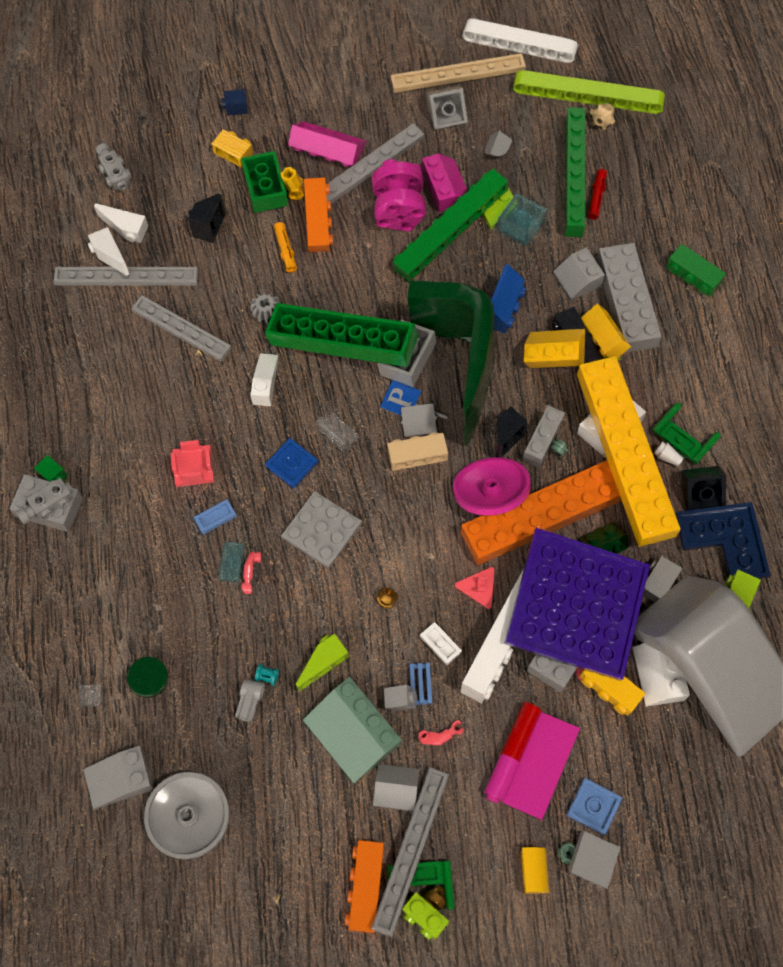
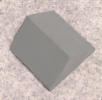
(396, 787)

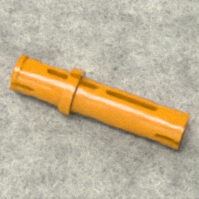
(287, 253)

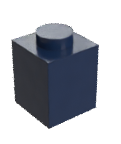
(235, 102)

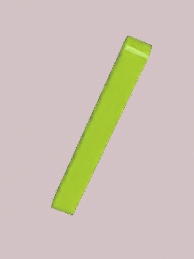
(589, 91)

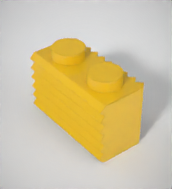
(232, 147)

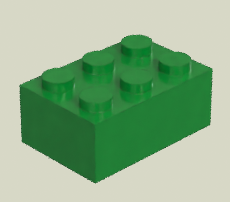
(264, 181)

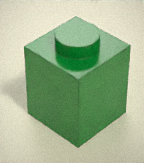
(50, 470)

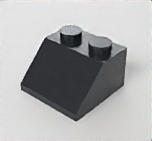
(207, 218)
(509, 430)
(703, 487)

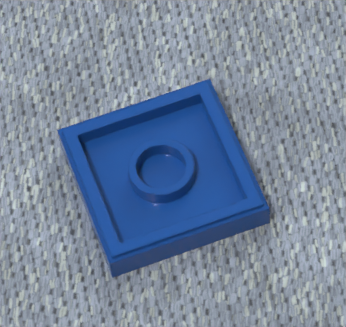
(291, 463)

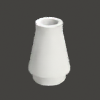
(668, 454)

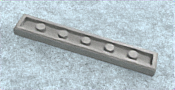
(181, 328)

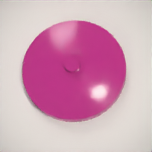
(491, 486)

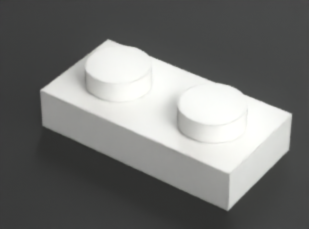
(440, 643)

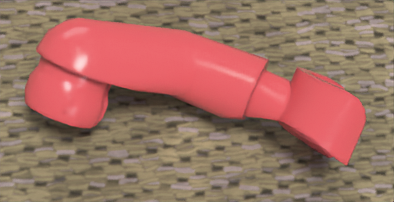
(248, 570)
(436, 738)

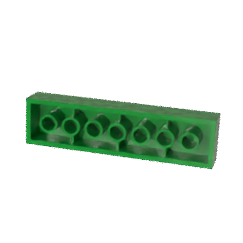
(342, 334)

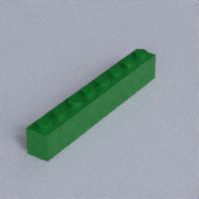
(575, 172)
(450, 225)

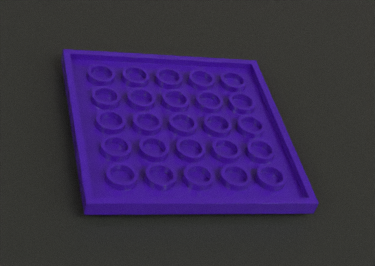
(577, 604)

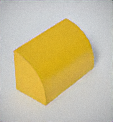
(534, 870)

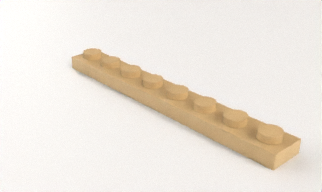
(457, 73)

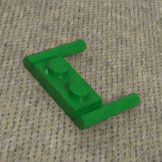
(680, 440)
(433, 874)

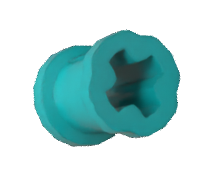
(266, 674)

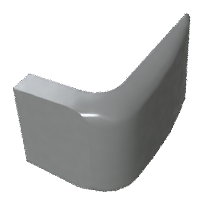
(721, 656)

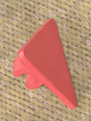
(479, 587)

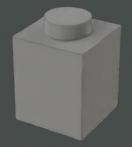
(400, 698)

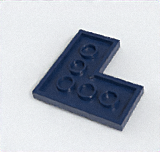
(733, 529)

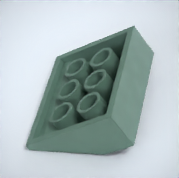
(352, 730)

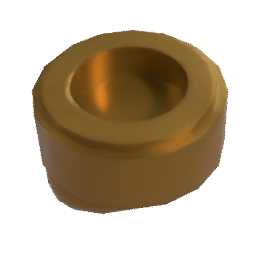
(387, 597)
(434, 899)

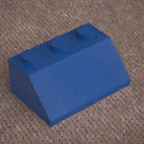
(506, 298)

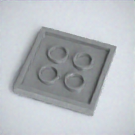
(321, 529)

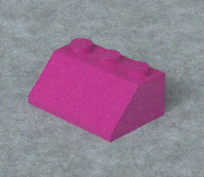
(443, 180)

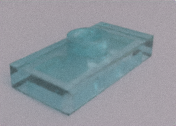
(231, 562)

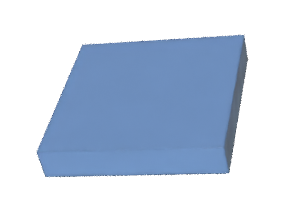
(594, 806)

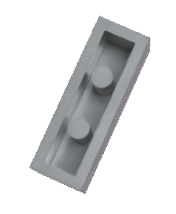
(543, 436)

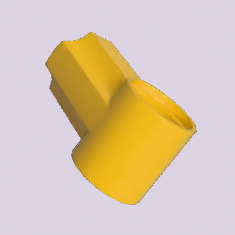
(293, 183)

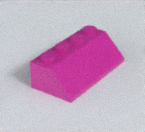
(326, 143)

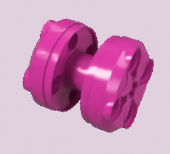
(398, 194)

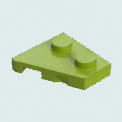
(492, 214)

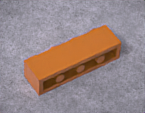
(317, 214)
(366, 886)

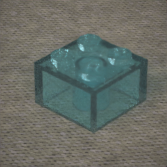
(521, 219)

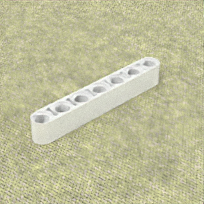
(520, 40)

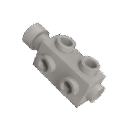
(113, 167)
(49, 499)

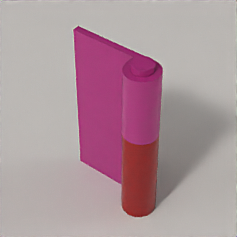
(531, 761)

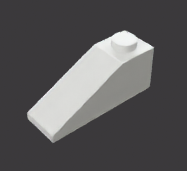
(126, 224)
(107, 250)
(264, 380)

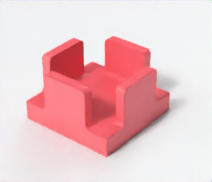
(192, 464)

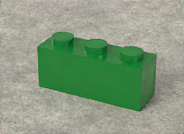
(695, 270)

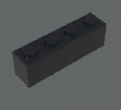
(570, 320)

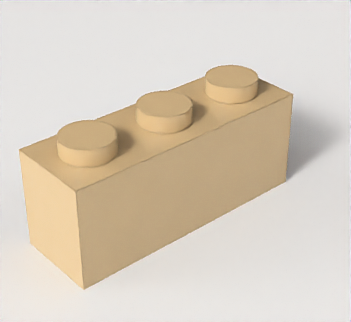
(417, 451)

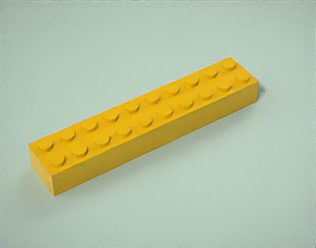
(628, 452)

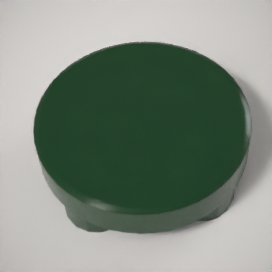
(147, 677)

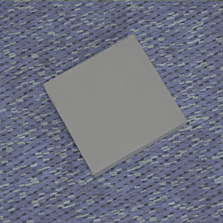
(594, 859)

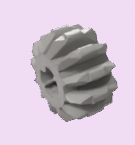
(263, 306)

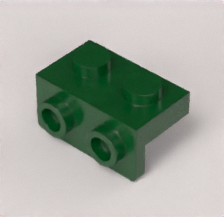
(607, 538)

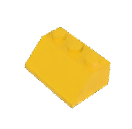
(555, 348)

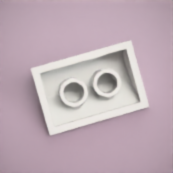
(659, 677)

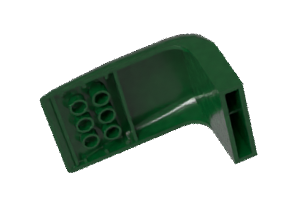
(463, 314)

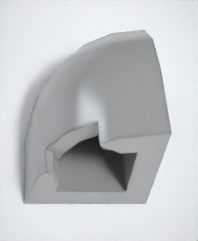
(497, 144)

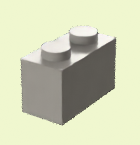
(661, 578)

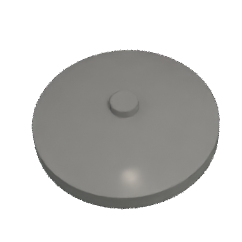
(186, 815)

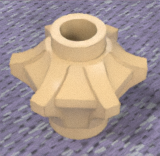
(603, 115)

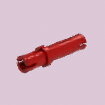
(598, 189)

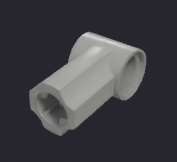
(251, 694)

